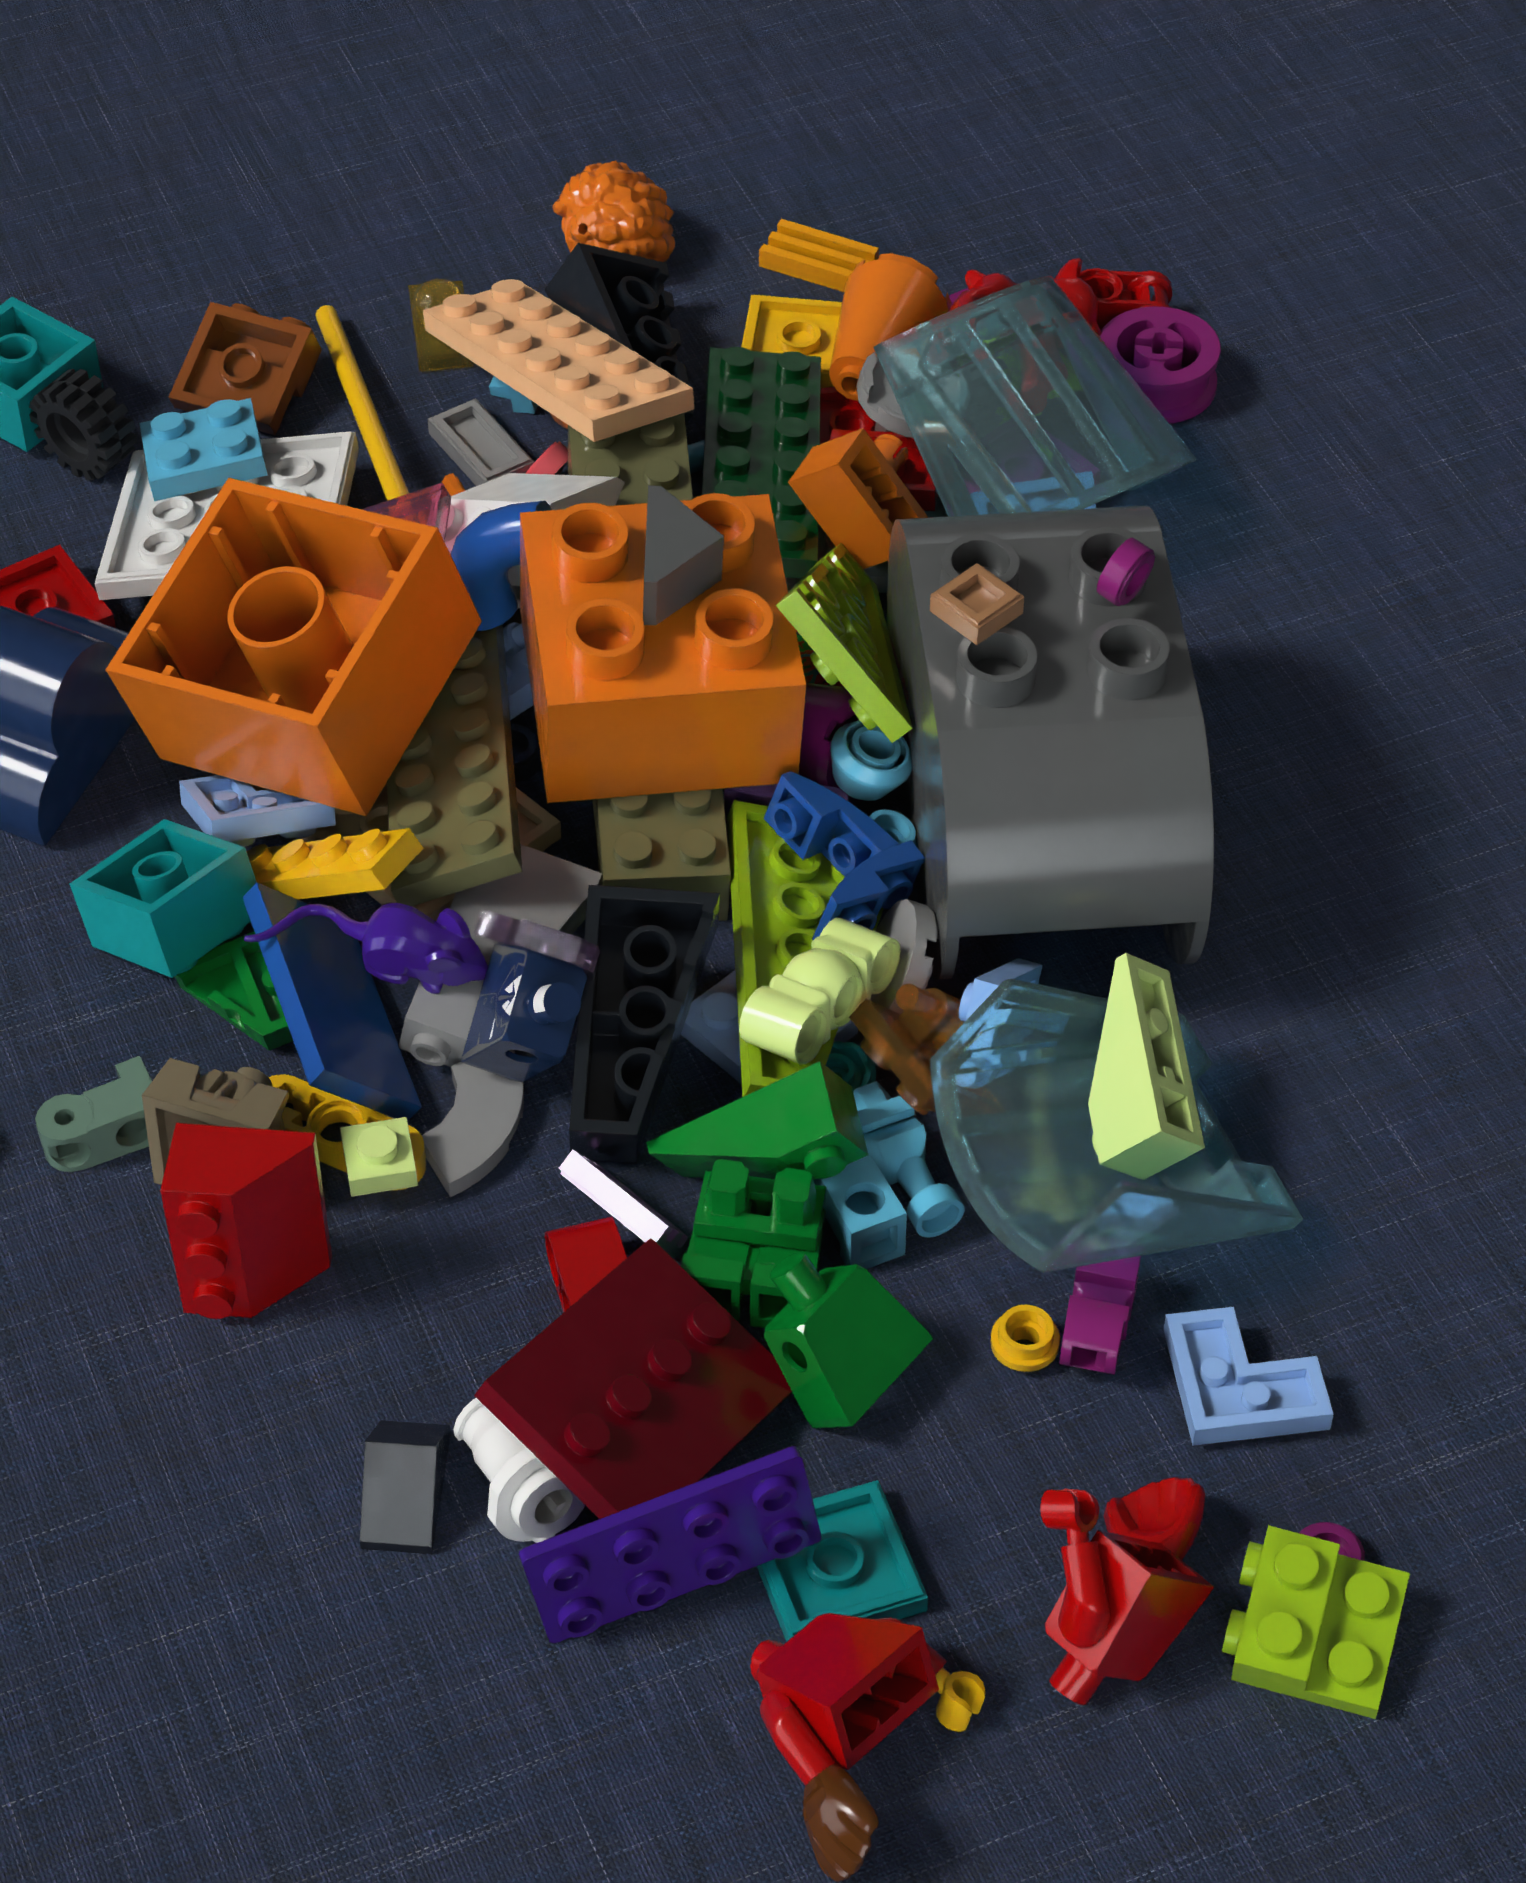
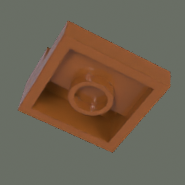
(247, 357)

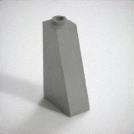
(545, 893)

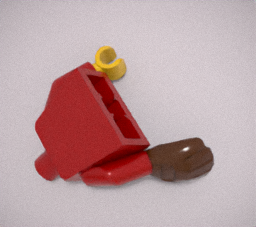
(838, 1696)

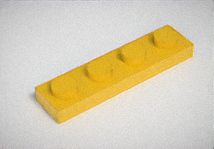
(335, 863)

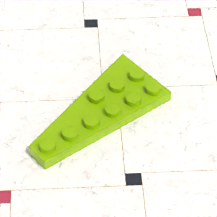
(845, 625)
(774, 917)

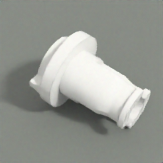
(523, 1493)

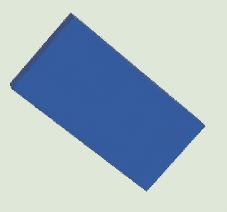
(332, 1007)

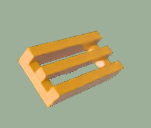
(813, 254)

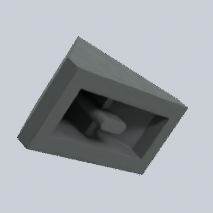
(680, 556)

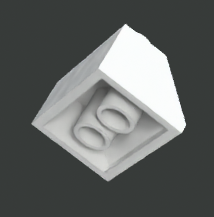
(514, 488)

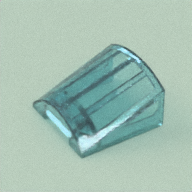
(1025, 406)
(1021, 1144)

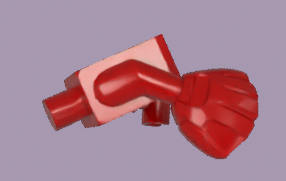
(1126, 1585)

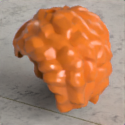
(616, 212)

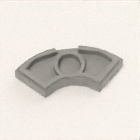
(475, 1129)

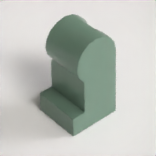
(96, 1124)

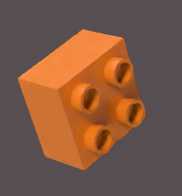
(296, 645)
(668, 704)

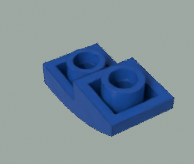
(822, 822)
(873, 886)

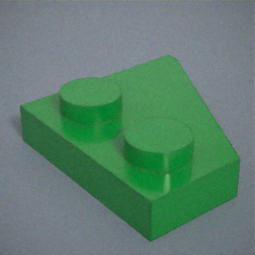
(240, 990)

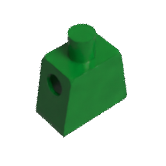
(839, 1339)

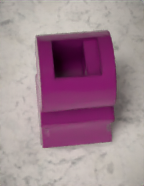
(1099, 1314)

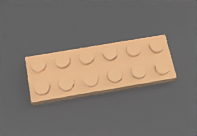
(558, 360)

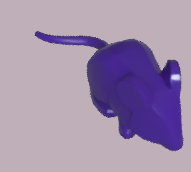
(404, 944)

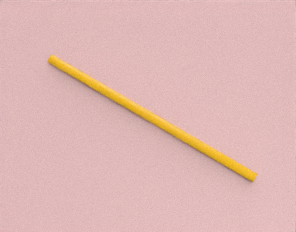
(361, 403)

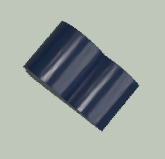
(55, 715)

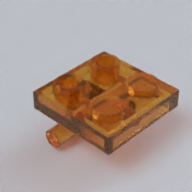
(910, 1038)

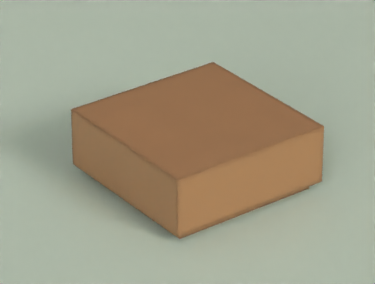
(976, 604)

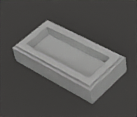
(478, 443)

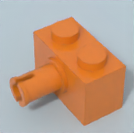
(856, 492)

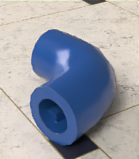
(484, 556)

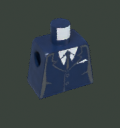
(523, 1007)

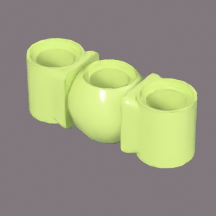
(819, 990)

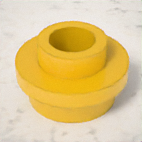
(1030, 1324)

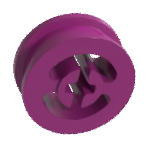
(1158, 344)

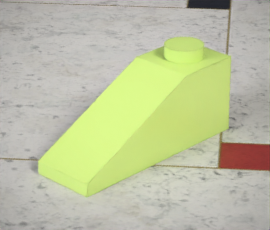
(1142, 1079)

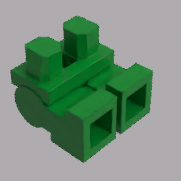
(747, 1229)

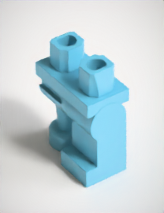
(860, 1199)

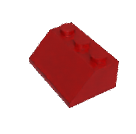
(243, 1216)

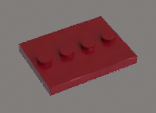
(636, 1386)

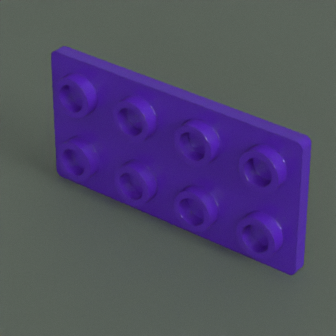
(672, 1545)

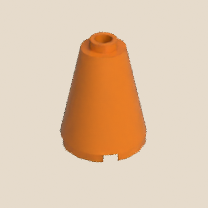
(877, 305)

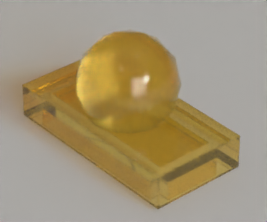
(432, 352)

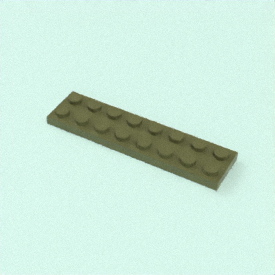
(460, 782)

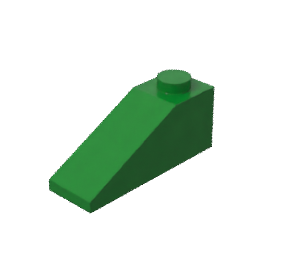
(793, 1123)

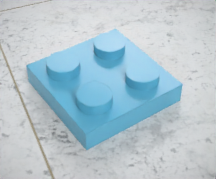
(202, 448)

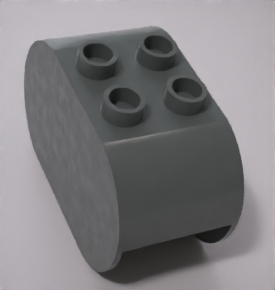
(1062, 752)

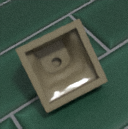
(213, 1098)

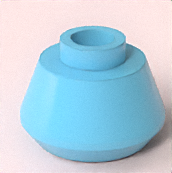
(867, 762)

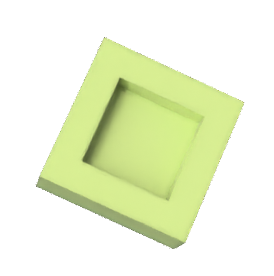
(379, 1156)

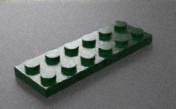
(759, 432)

